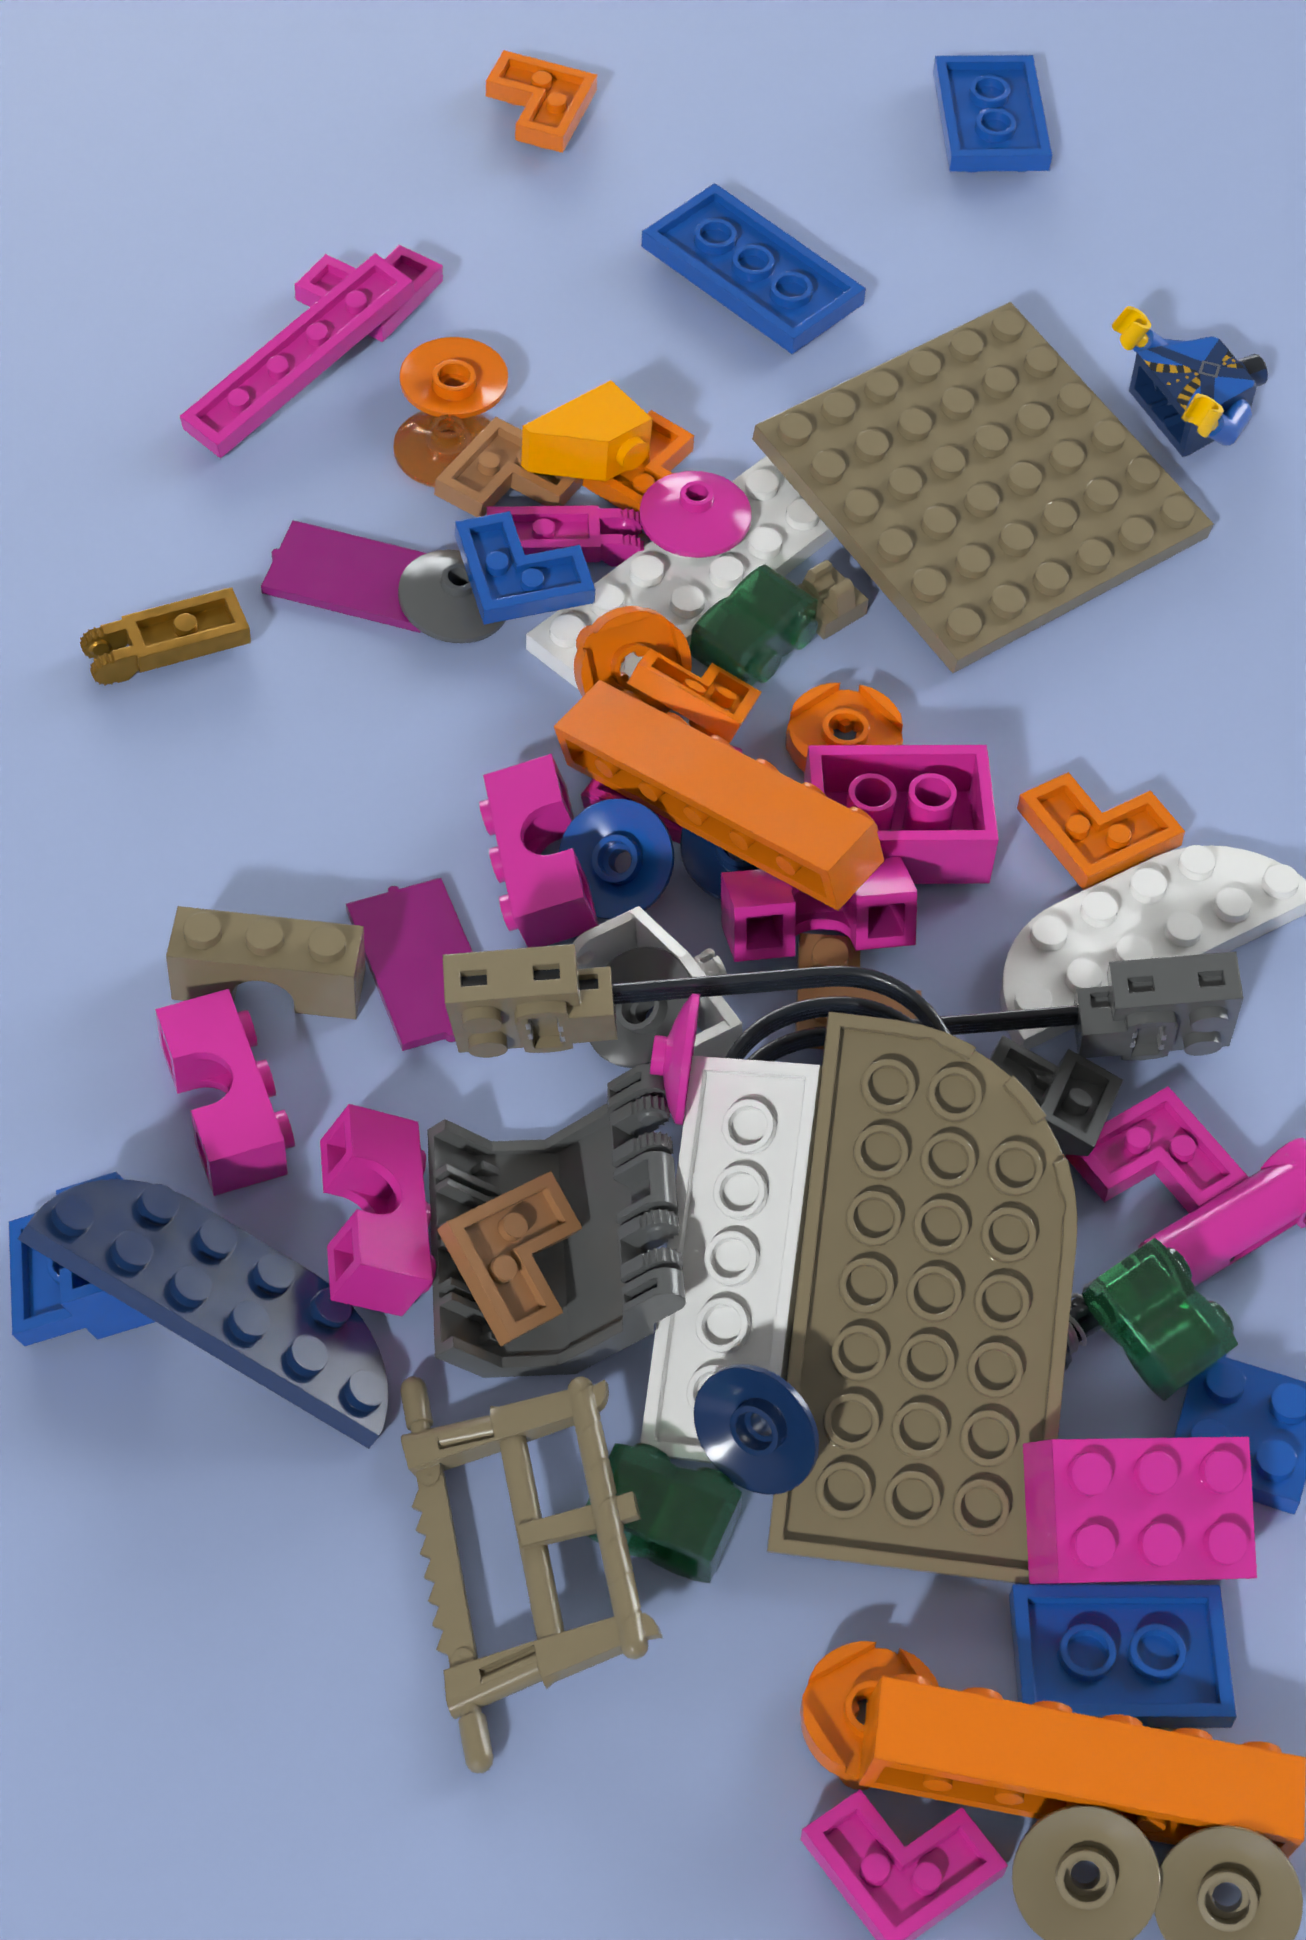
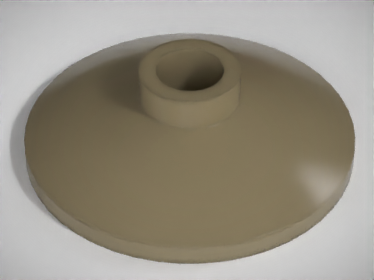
(1219, 1854)
(1109, 1907)

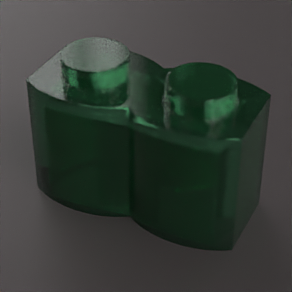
(755, 626)
(1160, 1318)
(681, 1510)

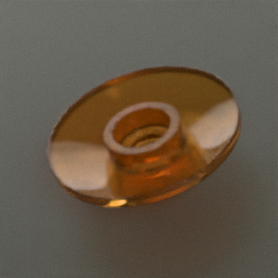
(430, 443)

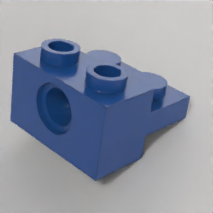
(54, 1300)

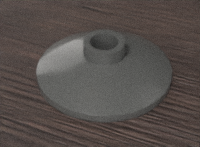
(440, 599)
(633, 1029)

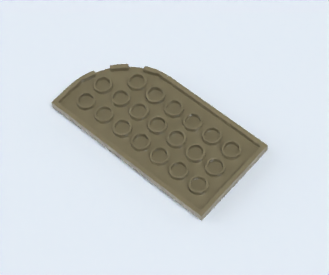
(926, 1305)

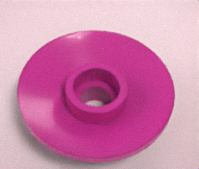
(695, 514)
(674, 1056)

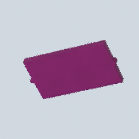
(340, 573)
(405, 950)

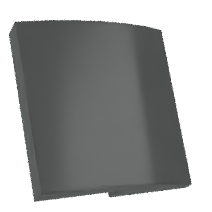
(1072, 1095)

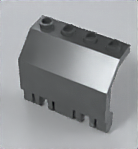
(606, 1274)

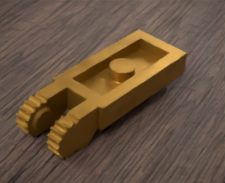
(165, 636)

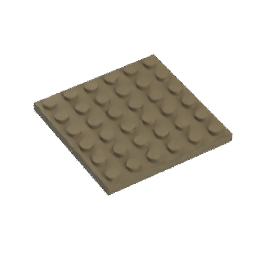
(981, 485)

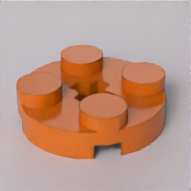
(618, 633)
(828, 708)
(831, 1703)

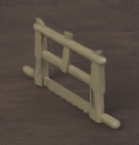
(556, 1652)

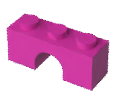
(546, 893)
(766, 913)
(211, 1048)
(384, 1251)

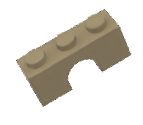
(309, 959)

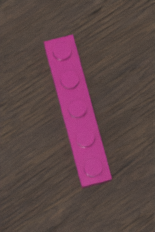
(297, 355)

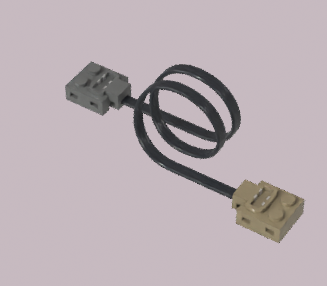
(547, 1004)

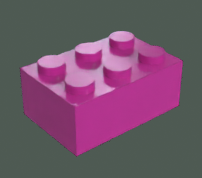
(925, 799)
(1139, 1509)

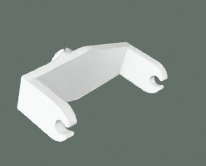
(638, 929)

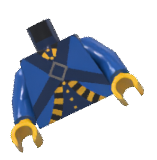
(1190, 387)

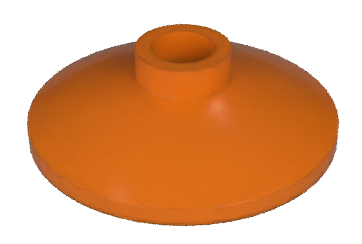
(453, 377)

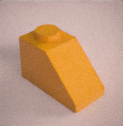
(588, 436)

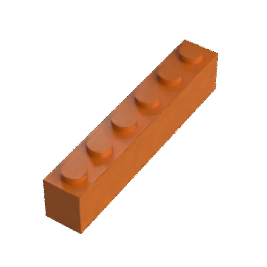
(721, 794)
(1044, 1757)

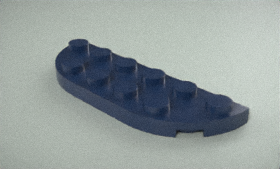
(220, 1295)

